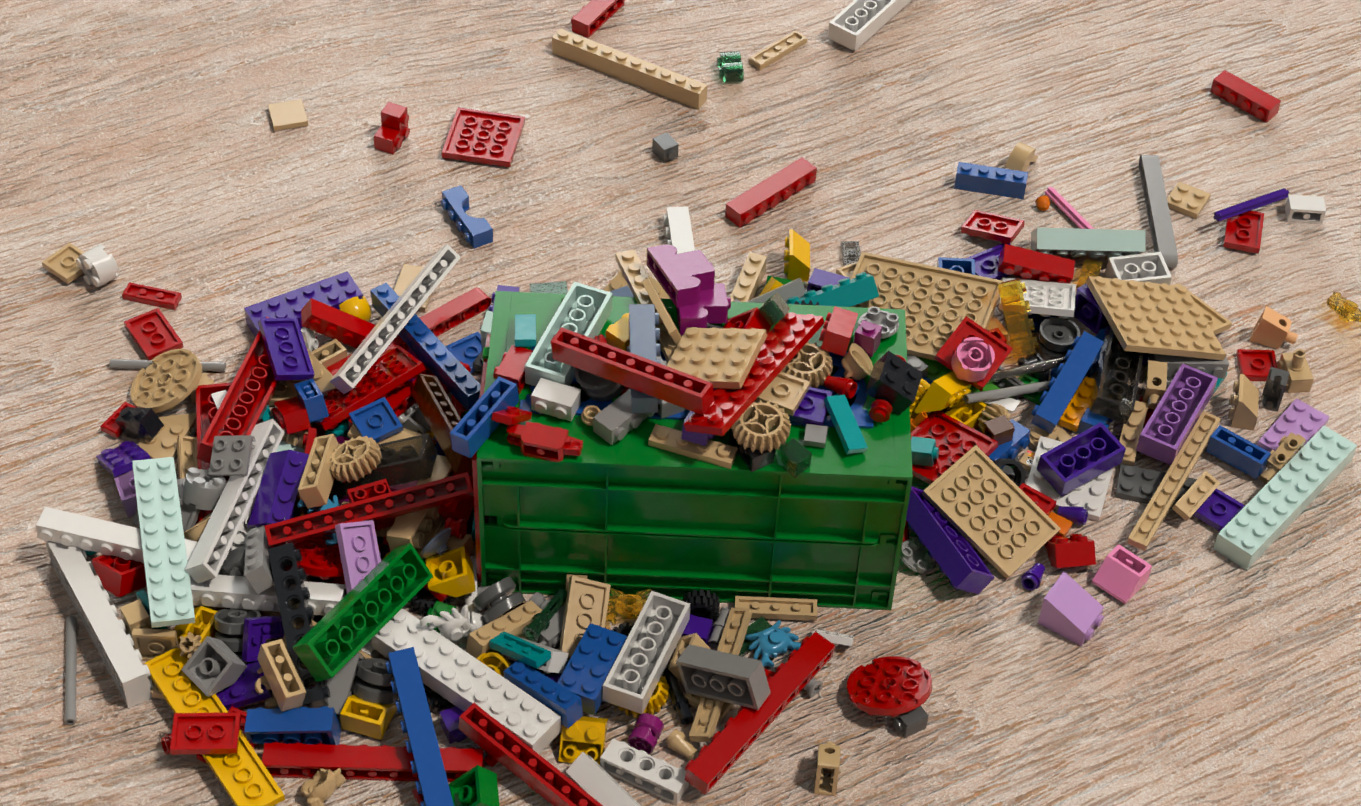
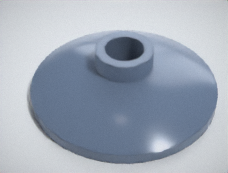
(437, 544)

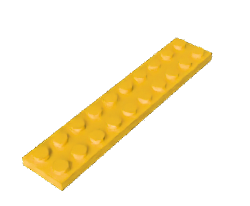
(240, 774)

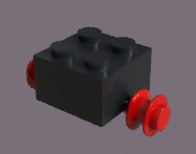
(892, 385)

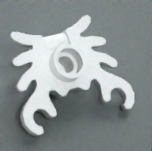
(451, 625)

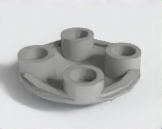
(887, 320)
(916, 556)

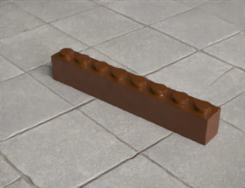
(441, 418)

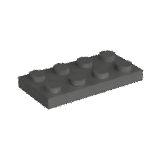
(1140, 484)

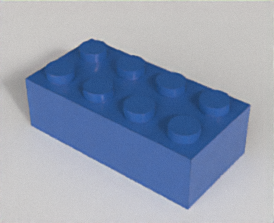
(591, 665)

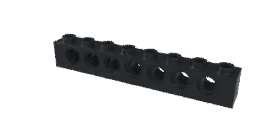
(280, 558)

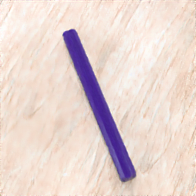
(1251, 204)

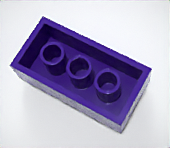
(1081, 459)

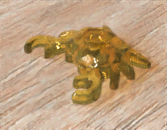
(1345, 308)
(625, 605)

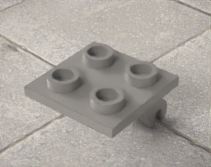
(409, 422)
(231, 455)

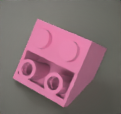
(1122, 574)

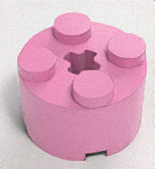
(972, 359)

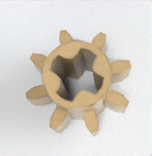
(186, 642)

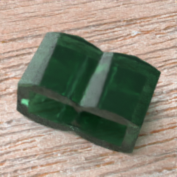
(730, 66)

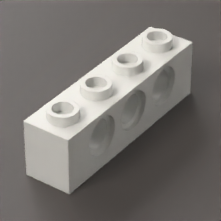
(633, 771)

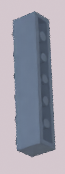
(643, 343)

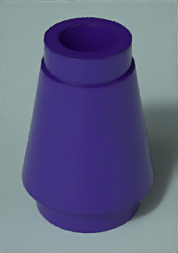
(1076, 514)
(1032, 578)

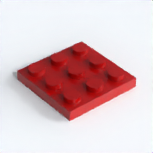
(967, 329)

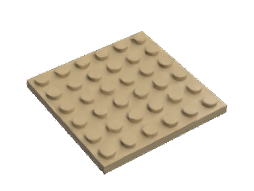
(1155, 318)

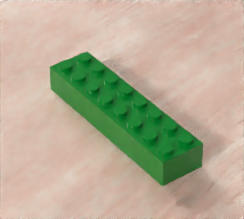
(363, 612)

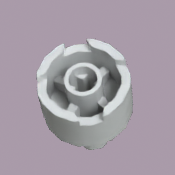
(97, 266)

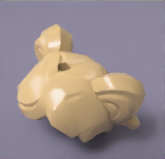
(322, 786)

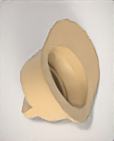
(857, 363)
(196, 531)

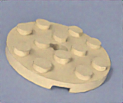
(166, 380)

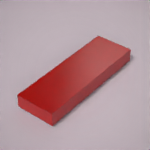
(151, 296)

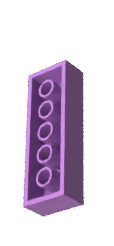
(1176, 414)

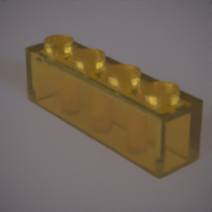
(1016, 317)

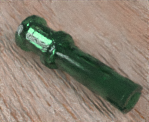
(537, 626)

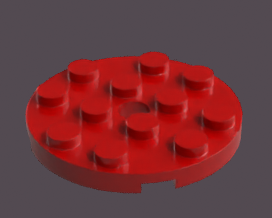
(320, 558)
(909, 687)

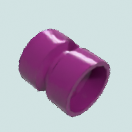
(645, 733)

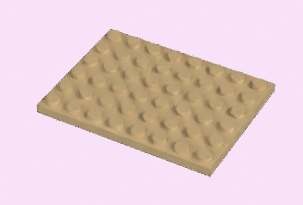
(932, 299)

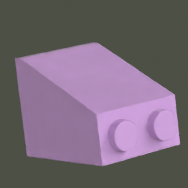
(1071, 611)

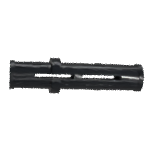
(679, 702)

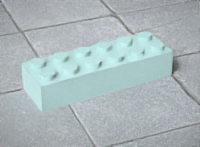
(1088, 242)
(581, 311)

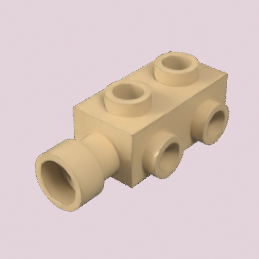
(1282, 455)

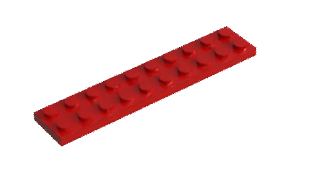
(777, 351)

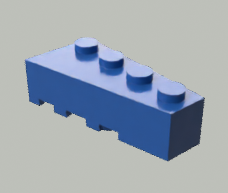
(293, 726)

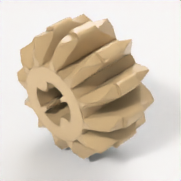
(991, 412)

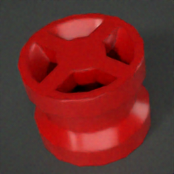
(458, 527)

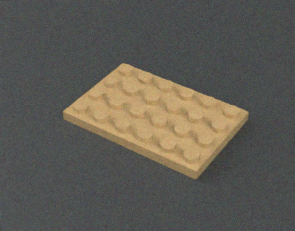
(991, 511)

